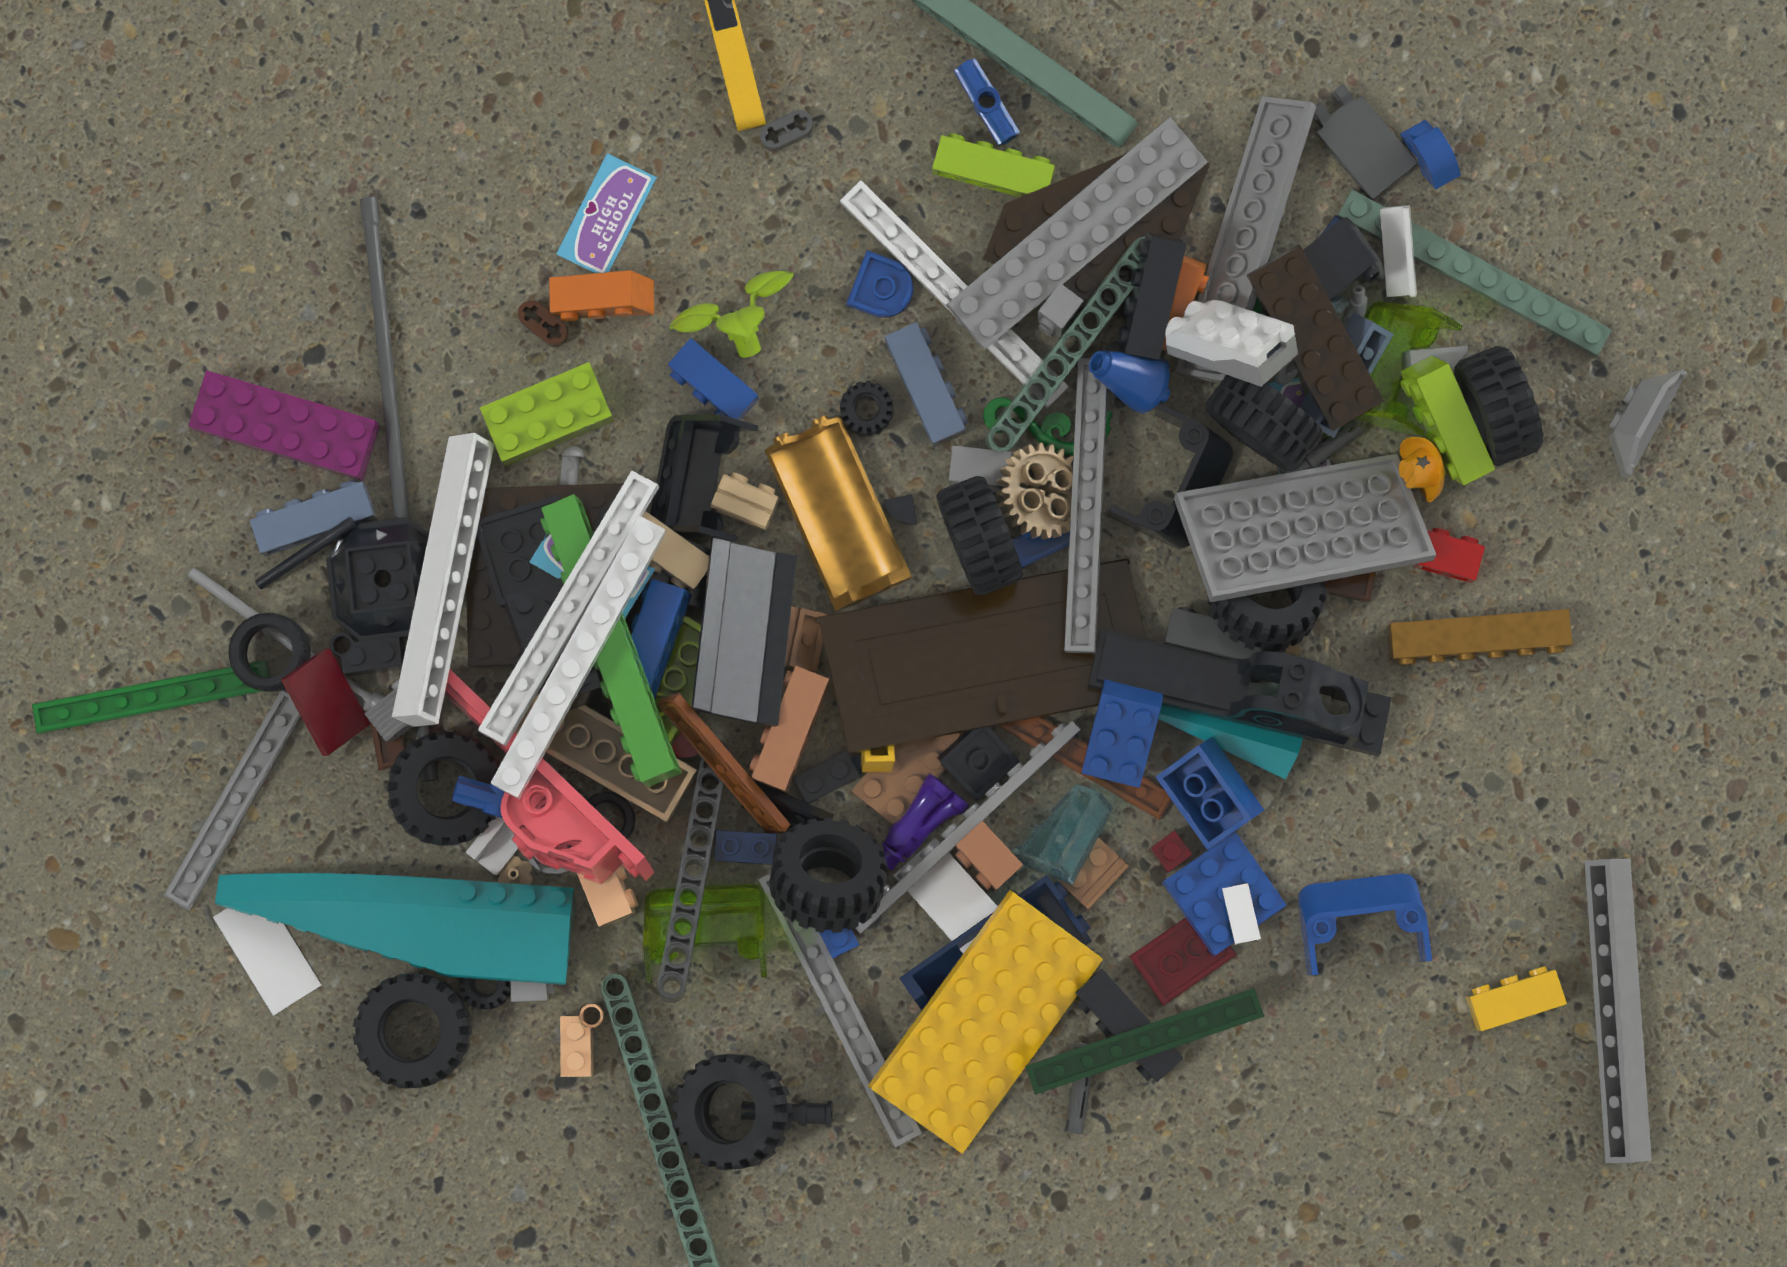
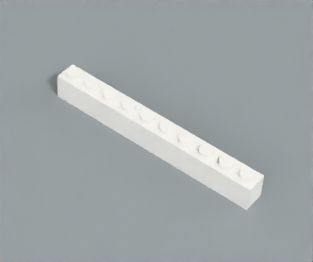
(443, 580)
(578, 657)

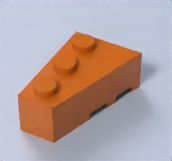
(1190, 281)
(601, 295)

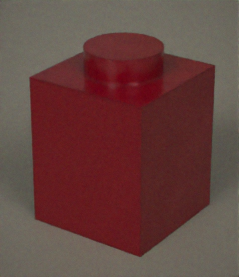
(1170, 851)

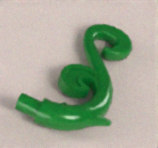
(1043, 433)

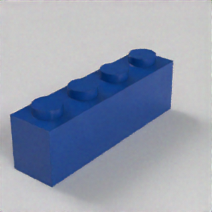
(658, 627)

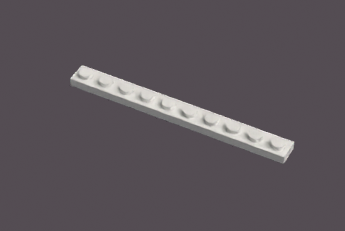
(938, 278)
(567, 610)

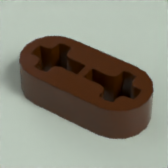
(547, 318)

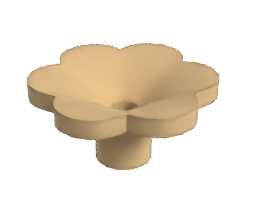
(522, 870)

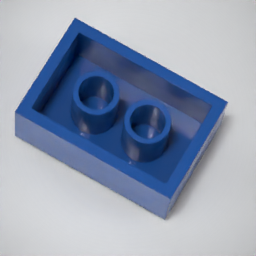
(1122, 733)
(1209, 793)

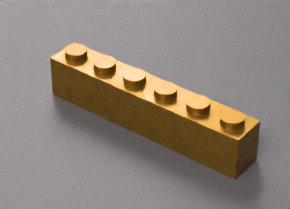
(1479, 635)

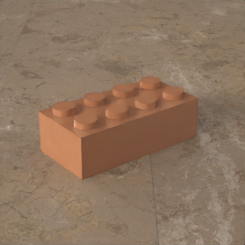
(788, 740)

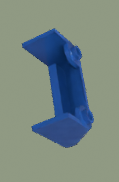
(1327, 900)

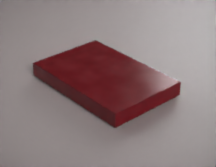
(325, 702)
(1177, 961)

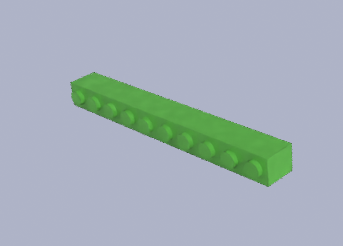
(618, 661)

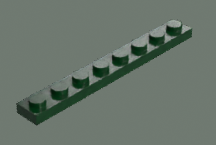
(1144, 1041)

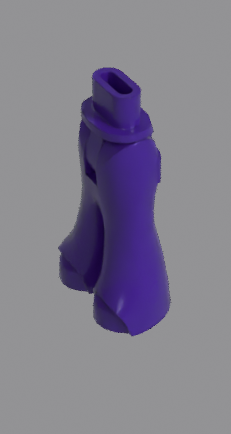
(928, 810)

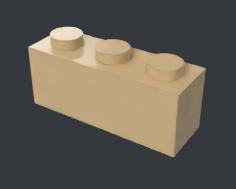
(678, 558)

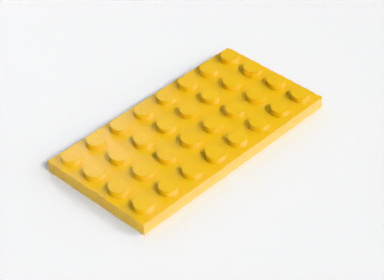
(985, 1022)

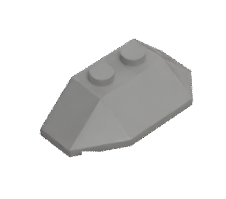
(1641, 417)

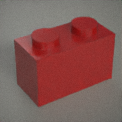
(1454, 556)

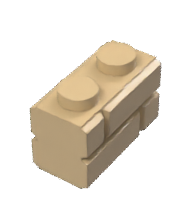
(744, 501)

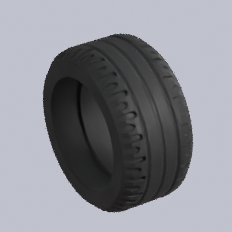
(240, 641)

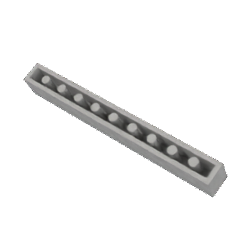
(1618, 1011)

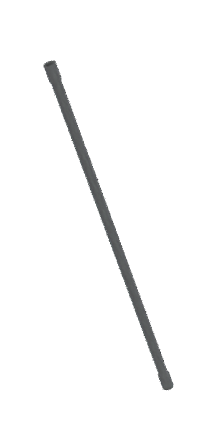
(371, 224)

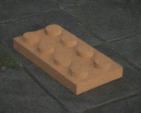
(894, 791)

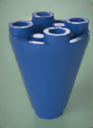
(1132, 378)

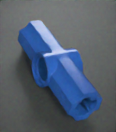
(977, 86)

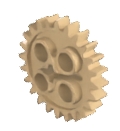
(1045, 465)

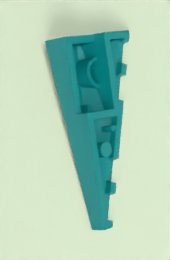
(1258, 746)

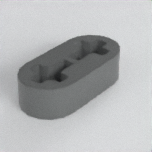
(782, 124)

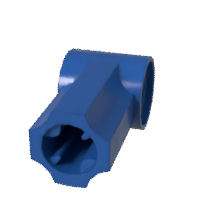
(478, 795)

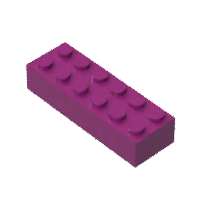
(284, 425)

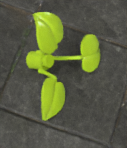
(741, 324)

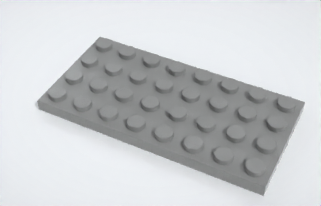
(1303, 527)

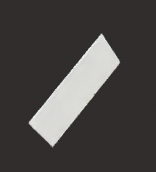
(1241, 913)

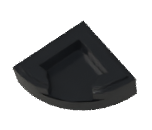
(901, 509)

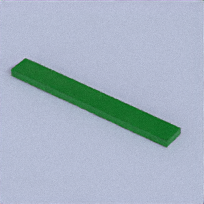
(143, 698)

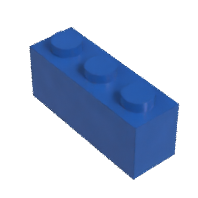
(711, 381)

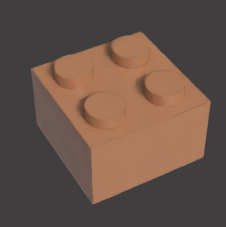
(988, 856)

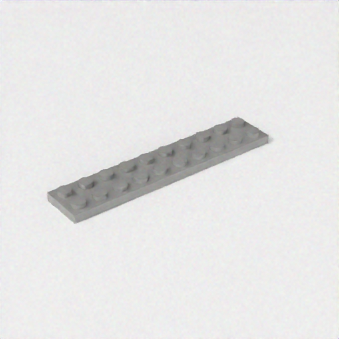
(1254, 208)
(1076, 233)

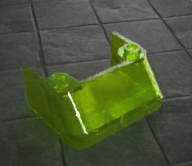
(1412, 329)
(726, 918)

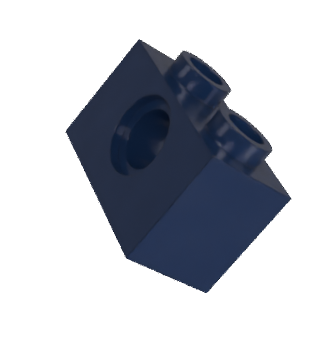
(745, 847)

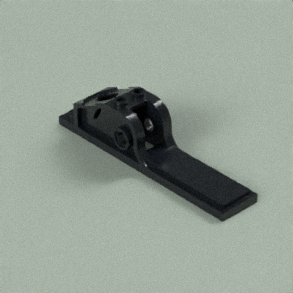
(1220, 687)

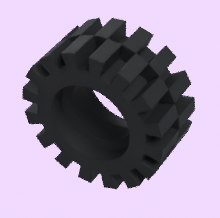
(861, 391)
(482, 1001)

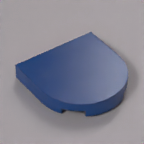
(881, 287)

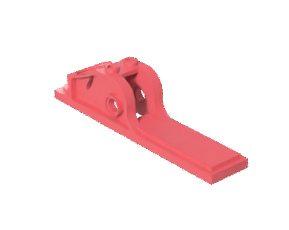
(556, 815)

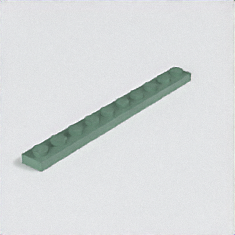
(1486, 279)

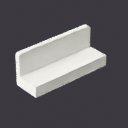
(1398, 251)
(494, 846)

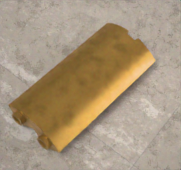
(837, 512)

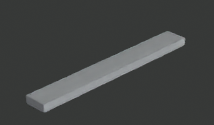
(234, 802)

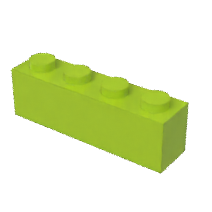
(991, 168)

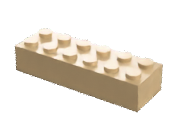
(595, 749)

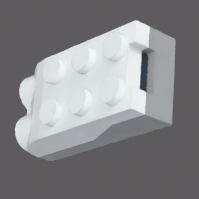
(1232, 340)

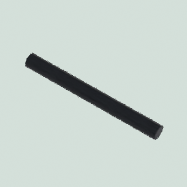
(305, 553)

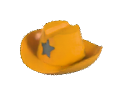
(1422, 467)

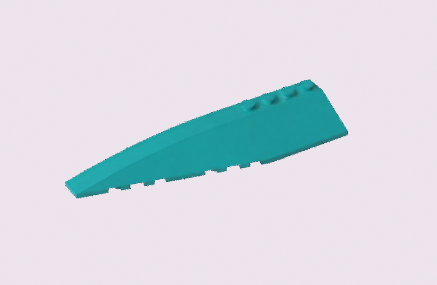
(428, 922)

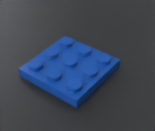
(1200, 894)

